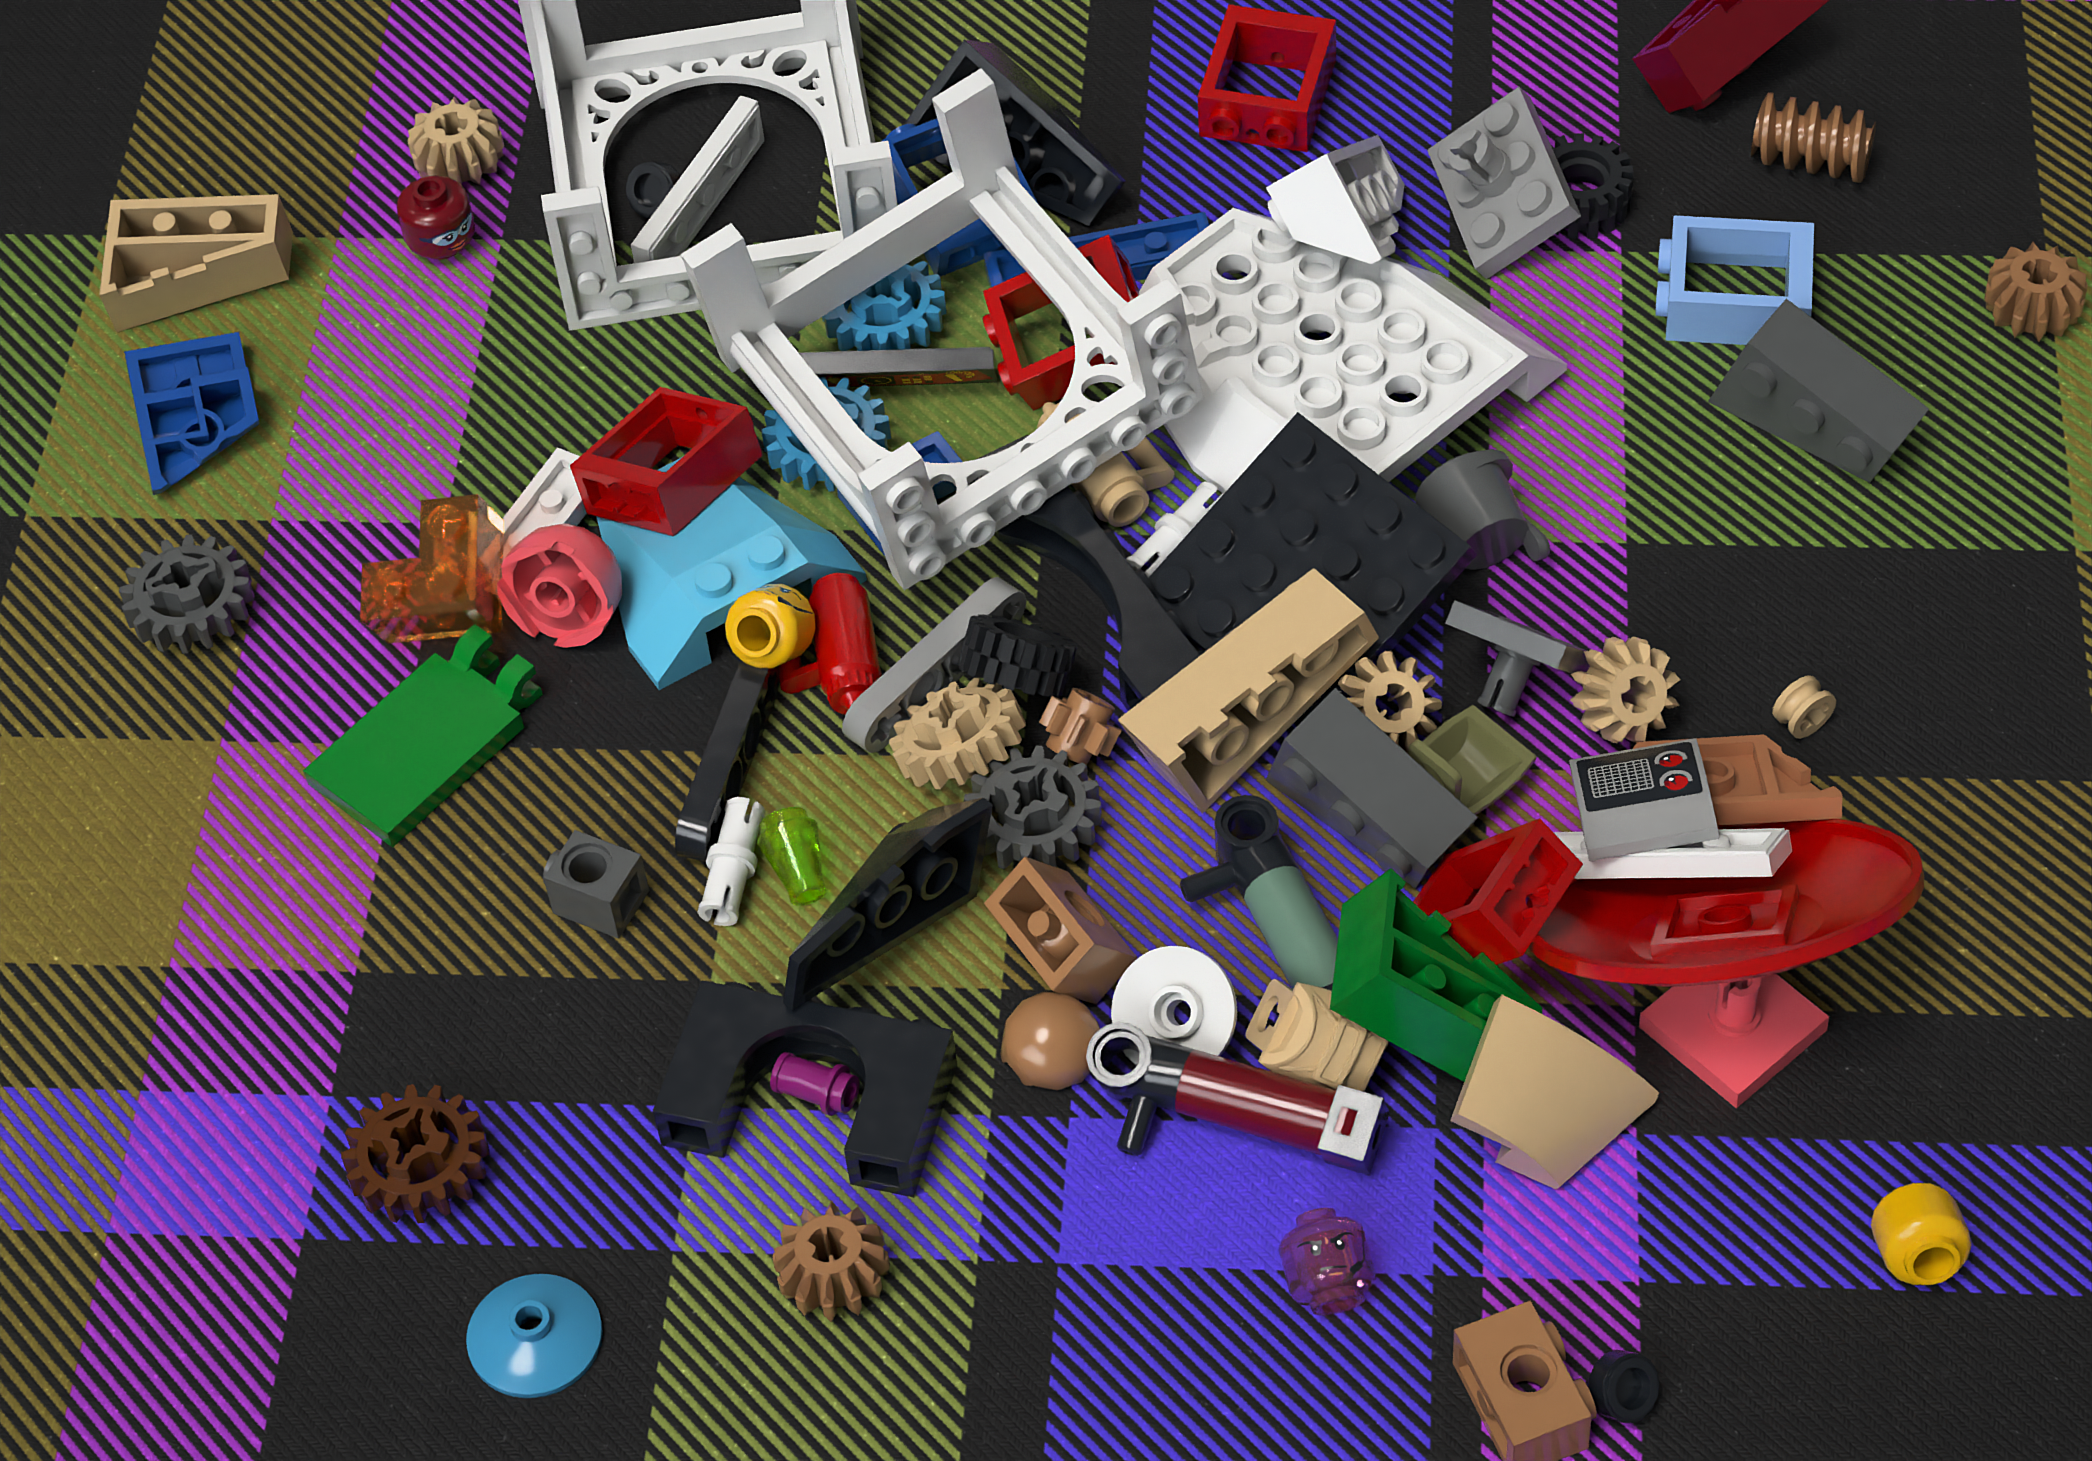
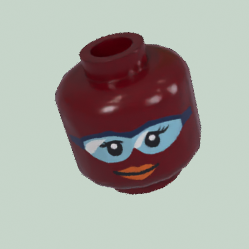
(435, 217)

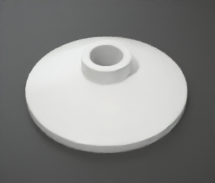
(1164, 979)

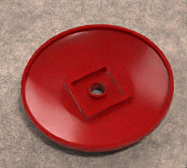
(1826, 897)

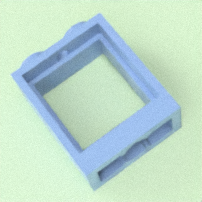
(1728, 241)

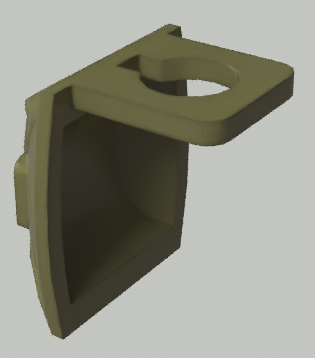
(1473, 758)

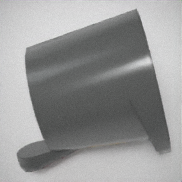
(1479, 506)

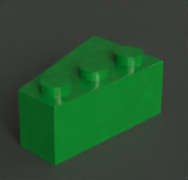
(1412, 979)

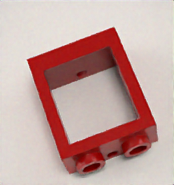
(1274, 41)
(1050, 377)
(618, 473)
(1487, 886)

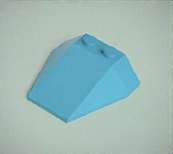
(690, 580)

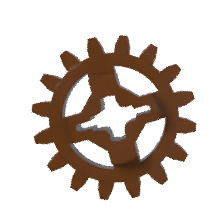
(415, 1153)

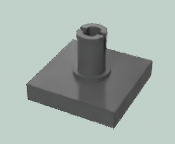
(1518, 653)

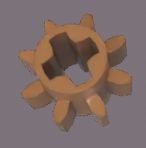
(1080, 726)

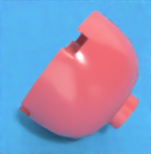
(561, 584)

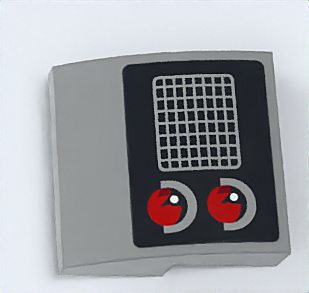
(1643, 799)

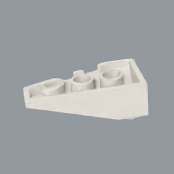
(1342, 201)

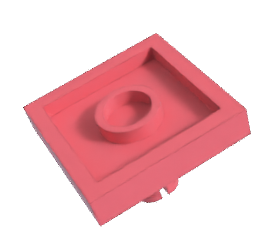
(1735, 1031)

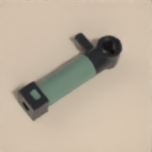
(1271, 889)

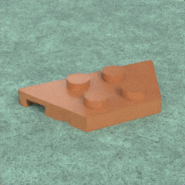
(1759, 783)

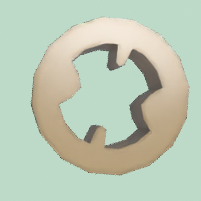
(1804, 706)

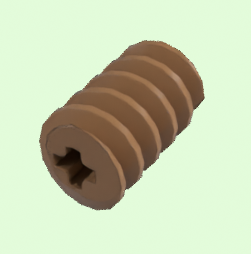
(1813, 138)

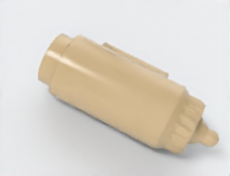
(1115, 487)

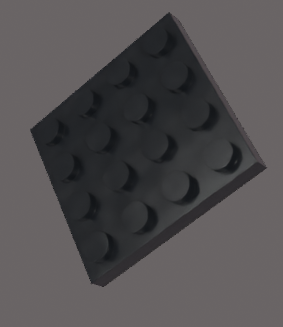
(1303, 510)

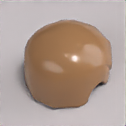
(1049, 1040)

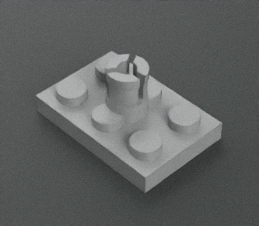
(1503, 183)

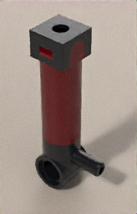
(1333, 1123)

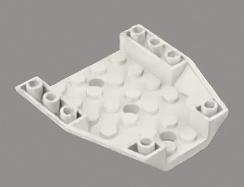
(1389, 335)

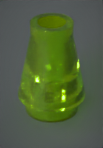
(793, 851)

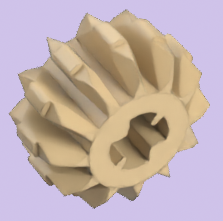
(456, 141)
(1377, 681)
(1625, 689)

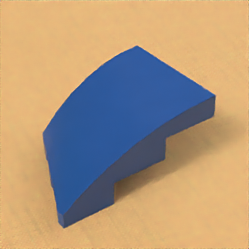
(190, 403)

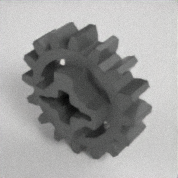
(186, 594)
(1035, 810)

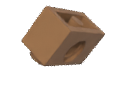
(1060, 930)
(1518, 1348)

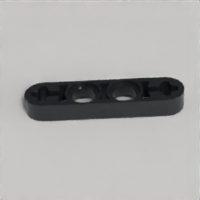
(726, 759)

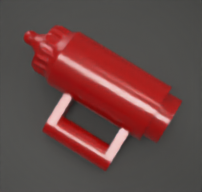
(842, 642)

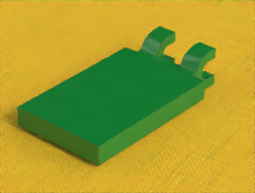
(425, 738)

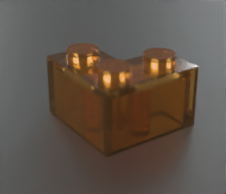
(449, 582)

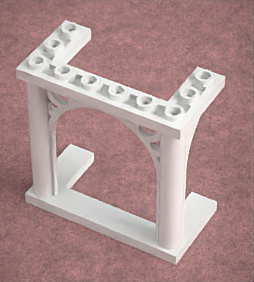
(578, 77)
(894, 489)

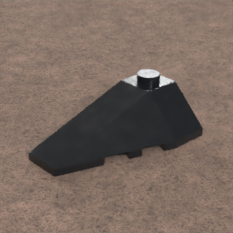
(1049, 149)
(901, 889)

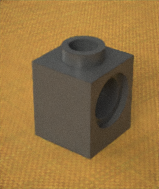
(608, 901)

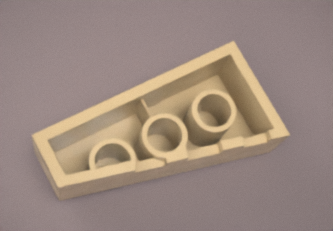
(1248, 688)

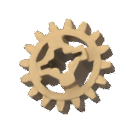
(957, 733)

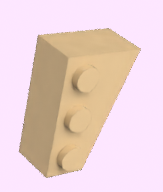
(190, 253)

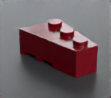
(1713, 45)

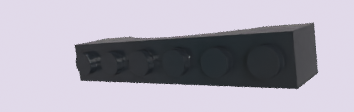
(1151, 638)

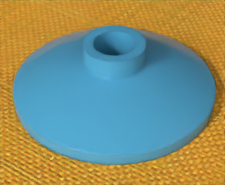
(537, 1359)

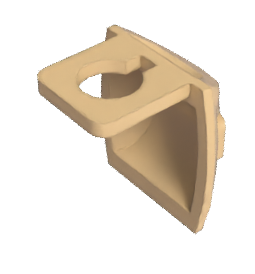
(1313, 1040)

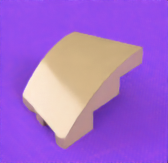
(1546, 1094)

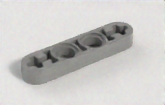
(925, 668)

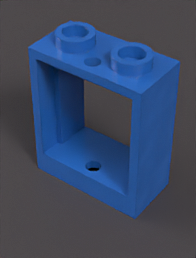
(917, 144)

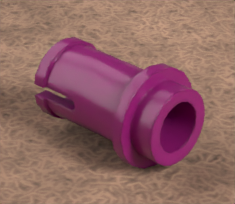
(829, 1087)

